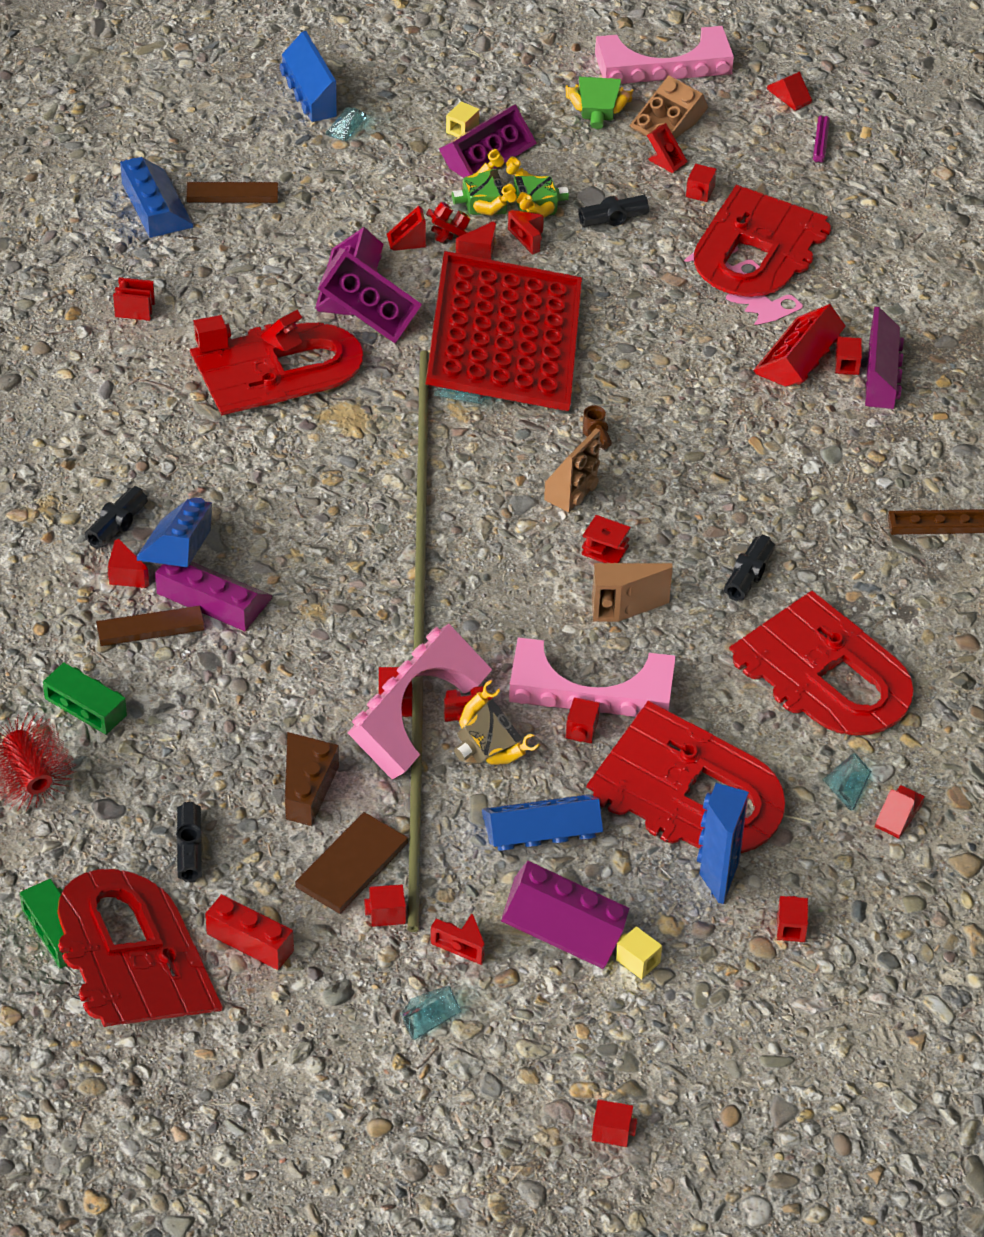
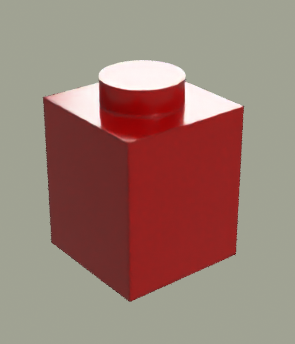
(701, 182)
(211, 333)
(848, 355)
(582, 720)
(386, 905)
(792, 918)
(613, 1123)

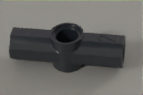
(613, 210)
(116, 517)
(749, 567)
(189, 842)

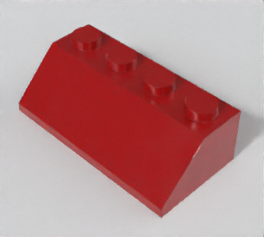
(801, 347)

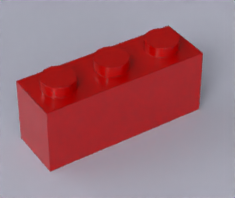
(249, 932)

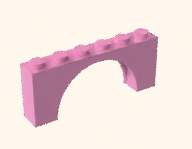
(709, 58)
(539, 684)
(381, 727)

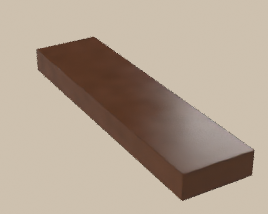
(232, 192)
(936, 521)
(150, 625)

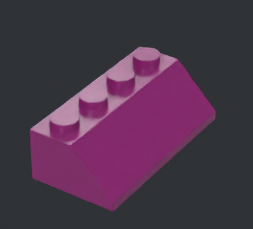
(503, 132)
(365, 248)
(368, 295)
(884, 362)
(212, 591)
(564, 914)

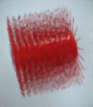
(27, 761)

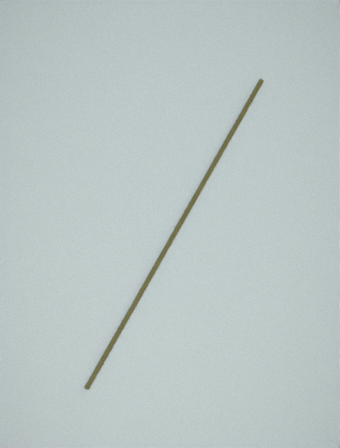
(419, 615)

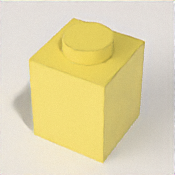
(462, 119)
(638, 952)

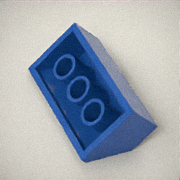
(309, 78)
(154, 197)
(179, 534)
(543, 821)
(721, 838)

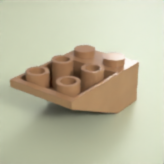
(671, 104)
(575, 475)
(629, 589)

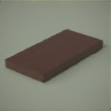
(351, 862)

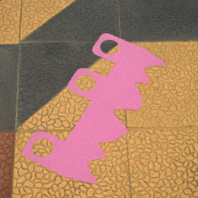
(767, 309)

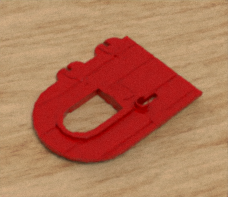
(772, 226)
(253, 377)
(795, 655)
(654, 778)
(132, 979)

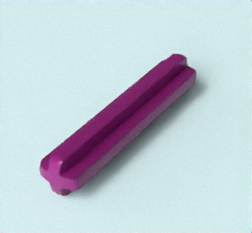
(821, 139)

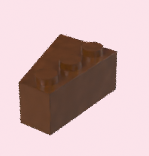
(309, 773)

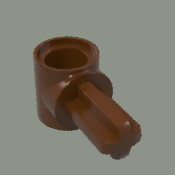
(595, 418)

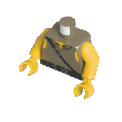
(488, 732)

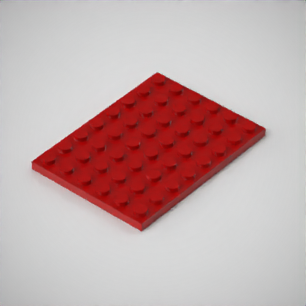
(505, 331)

